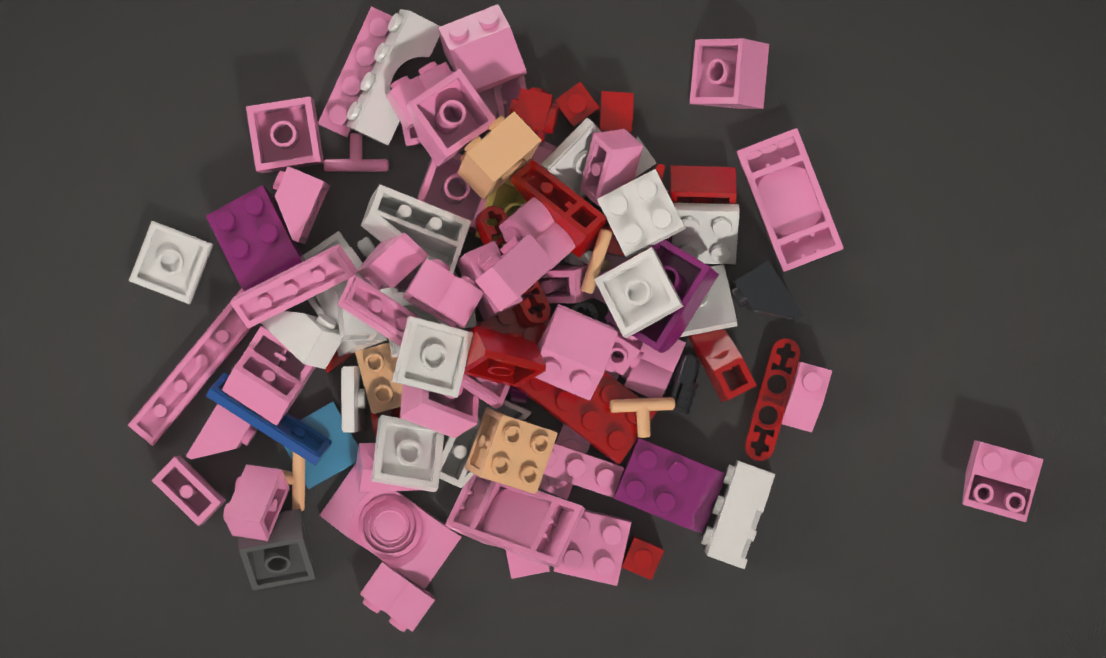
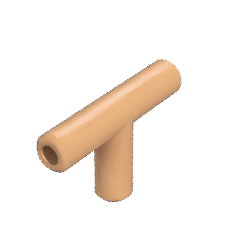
(597, 261)
(642, 407)
(297, 480)

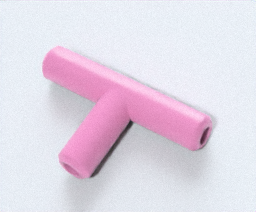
(356, 162)

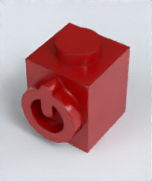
(536, 110)

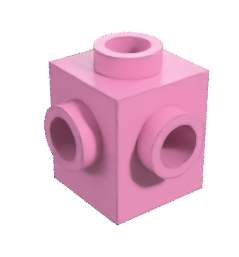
(624, 354)

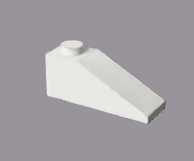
(307, 337)

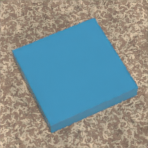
(341, 452)

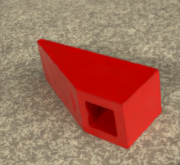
(722, 363)

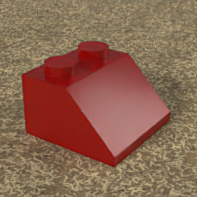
(702, 185)
(503, 357)

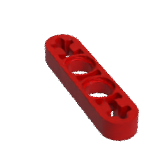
(538, 299)
(767, 398)

